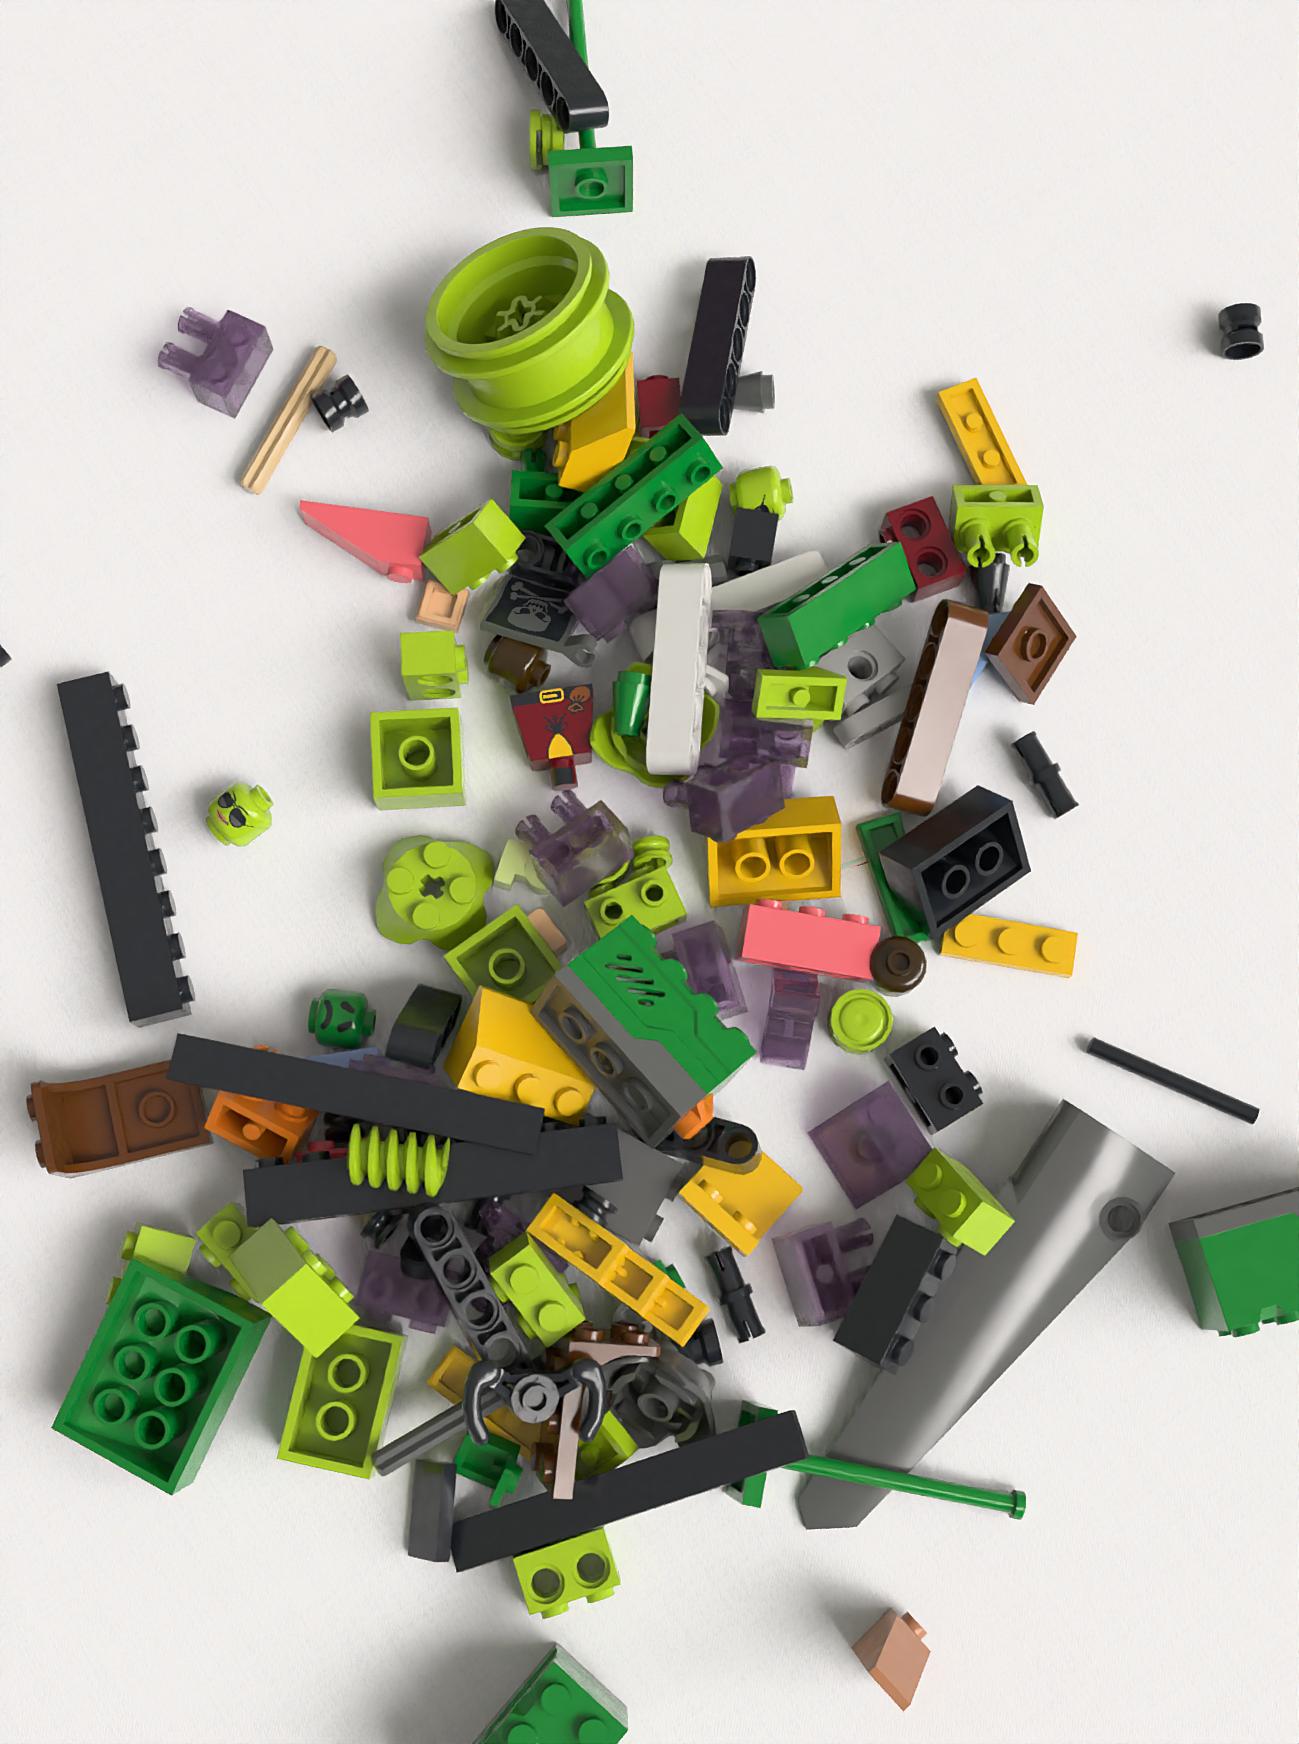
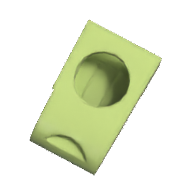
(518, 866)

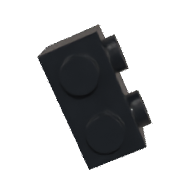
(934, 1080)

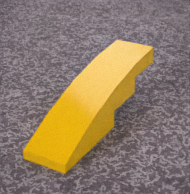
(618, 1269)

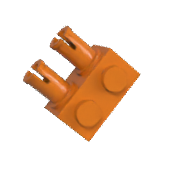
(261, 1125)

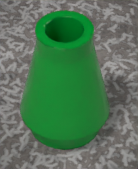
(630, 702)

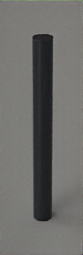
(1173, 1080)

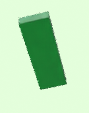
(874, 837)

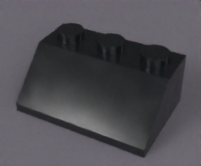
(956, 860)
(896, 1295)

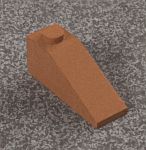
(894, 1655)

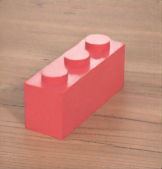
(807, 941)

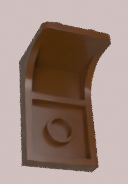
(115, 1120)
(558, 1442)

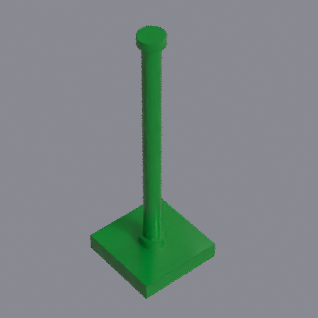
(589, 177)
(751, 1490)

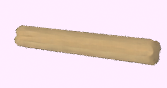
(288, 420)

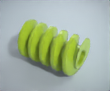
(397, 1161)

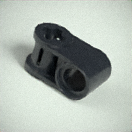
(548, 563)

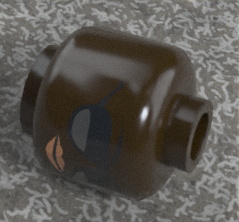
(516, 664)
(897, 966)

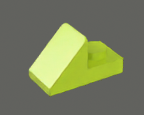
(799, 694)
(607, 1450)

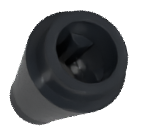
(990, 584)

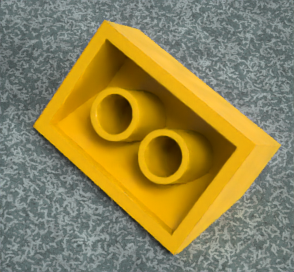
(596, 438)
(782, 859)
(514, 1059)

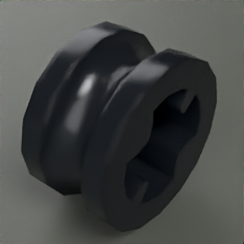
(340, 1128)
(594, 1206)
(381, 1227)

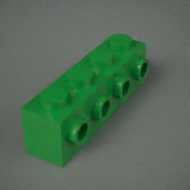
(634, 495)
(837, 605)

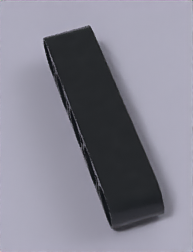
(552, 65)
(718, 344)
(468, 1285)

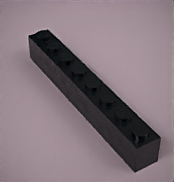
(125, 850)
(323, 1188)

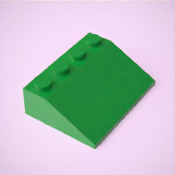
(161, 1374)

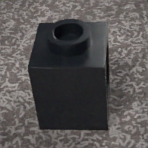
(752, 541)

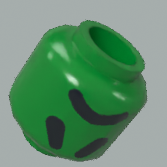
(341, 1019)

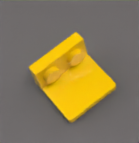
(741, 1205)

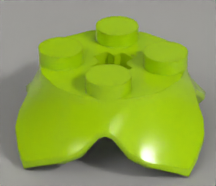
(630, 753)
(445, 921)

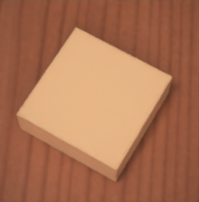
(441, 608)
(548, 931)

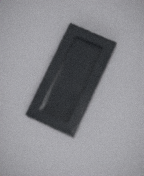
(432, 1510)

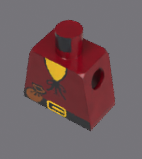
(556, 731)

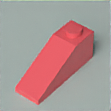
(377, 538)

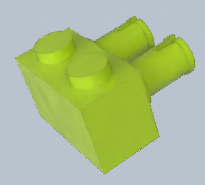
(996, 520)

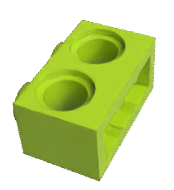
(433, 665)
(563, 1559)

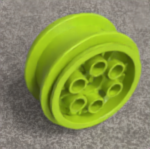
(529, 330)

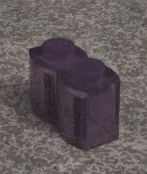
(613, 595)

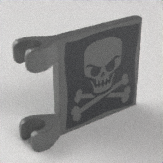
(538, 617)

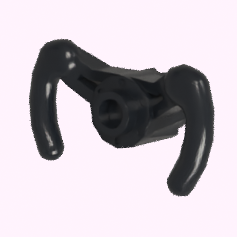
(533, 1394)

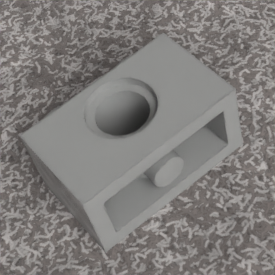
(872, 659)

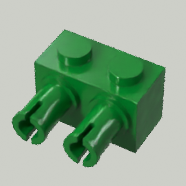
(536, 494)

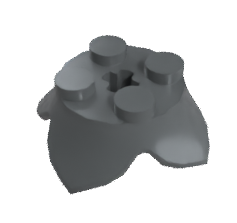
(661, 1397)

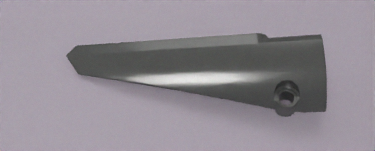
(996, 1302)

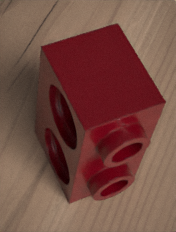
(931, 548)

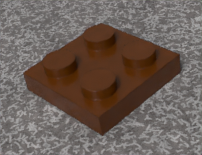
(1030, 643)

